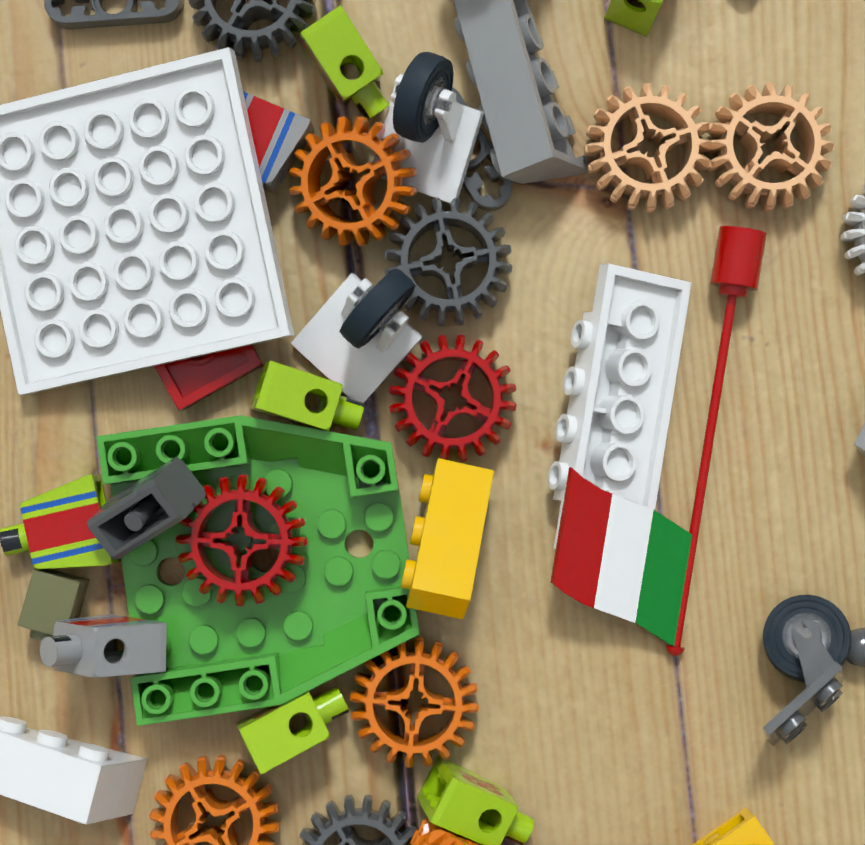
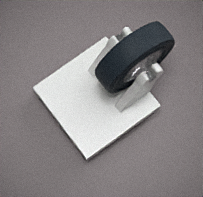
(432, 127)
(361, 333)

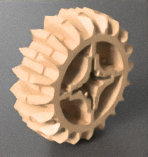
(641, 129)
(784, 156)

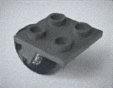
(808, 643)

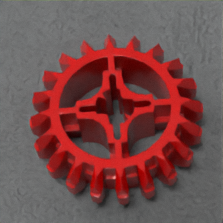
(470, 361)
(241, 563)

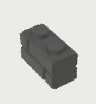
(146, 508)

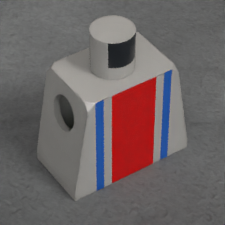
(276, 138)
(87, 646)

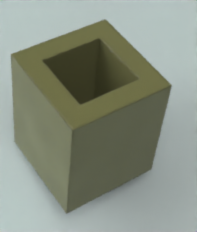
(51, 598)

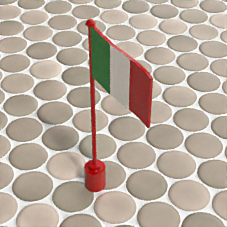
(630, 555)

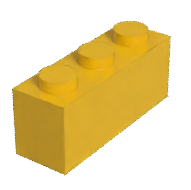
(447, 538)

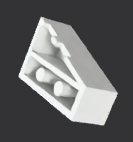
(67, 774)

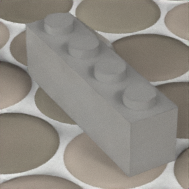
(516, 91)

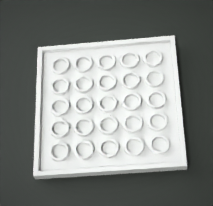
(134, 225)

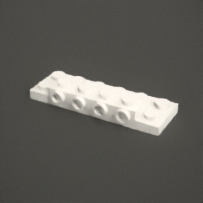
(622, 385)

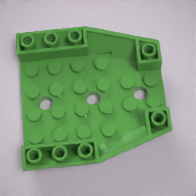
(322, 622)

